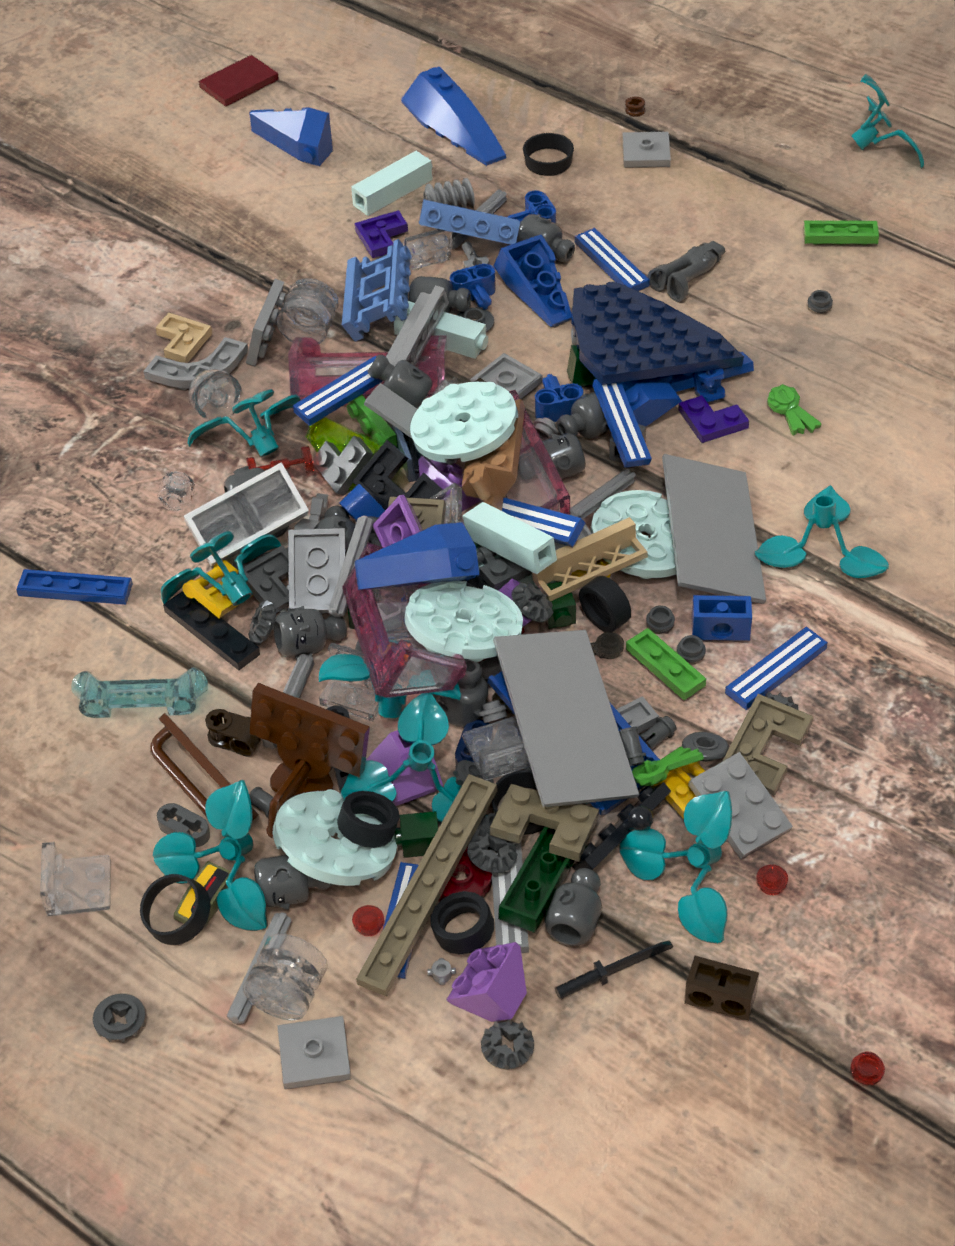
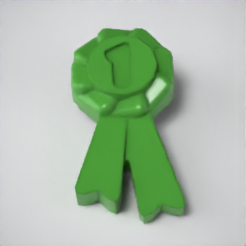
(786, 401)
(655, 771)

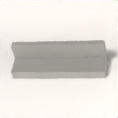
(418, 326)
(394, 410)

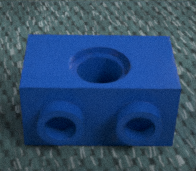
(722, 617)

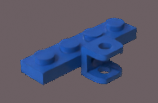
(708, 381)

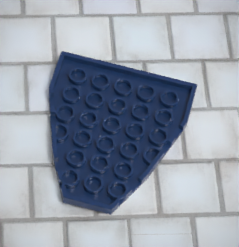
(639, 337)

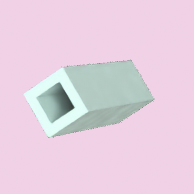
(391, 183)
(463, 334)
(510, 537)

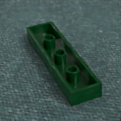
(534, 885)

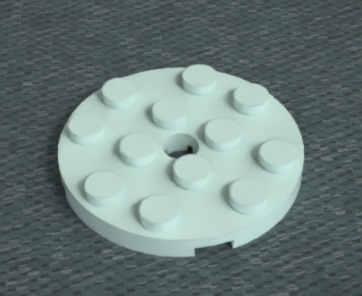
(442, 436)
(650, 515)
(461, 619)
(305, 832)

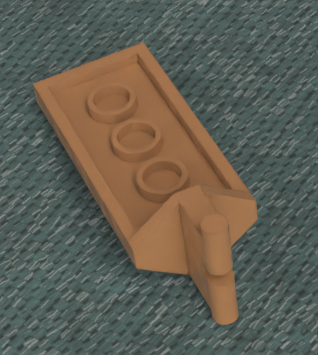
(495, 472)

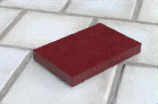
(238, 80)

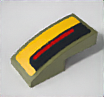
(213, 879)

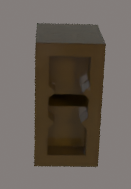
(721, 988)

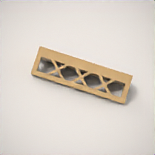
(584, 555)

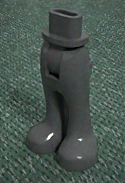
(682, 270)

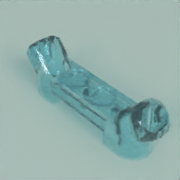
(176, 694)

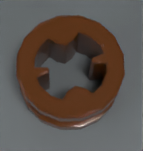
(635, 106)

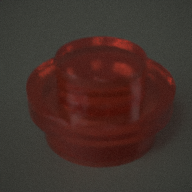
(772, 879)
(368, 920)
(867, 1068)

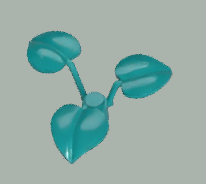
(867, 132)
(261, 438)
(823, 510)
(233, 584)
(352, 668)
(425, 725)
(231, 812)
(709, 819)

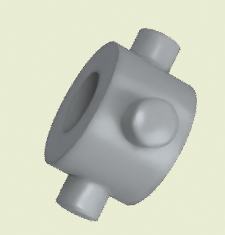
(441, 971)

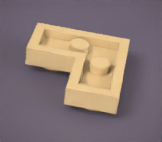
(185, 334)

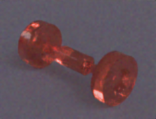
(306, 460)

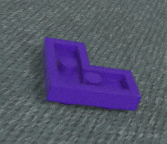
(376, 232)
(712, 424)

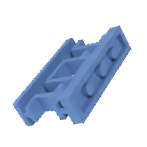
(469, 222)
(364, 306)

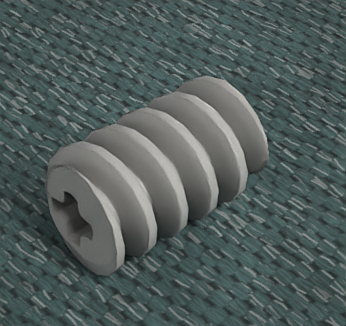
(451, 194)

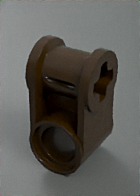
(232, 734)

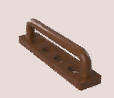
(173, 770)

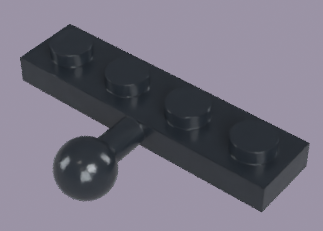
(631, 817)

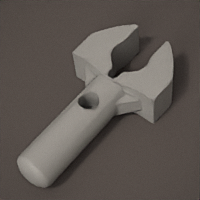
(472, 257)

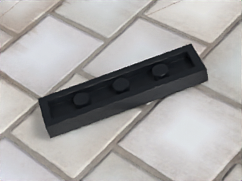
(212, 630)

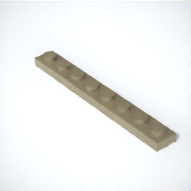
(426, 886)

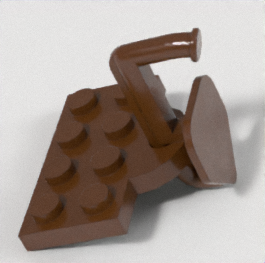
(308, 743)

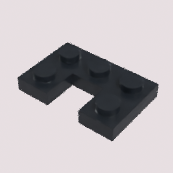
(378, 475)

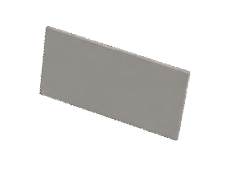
(712, 529)
(565, 718)

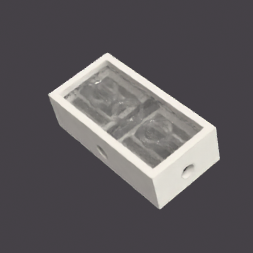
(248, 511)

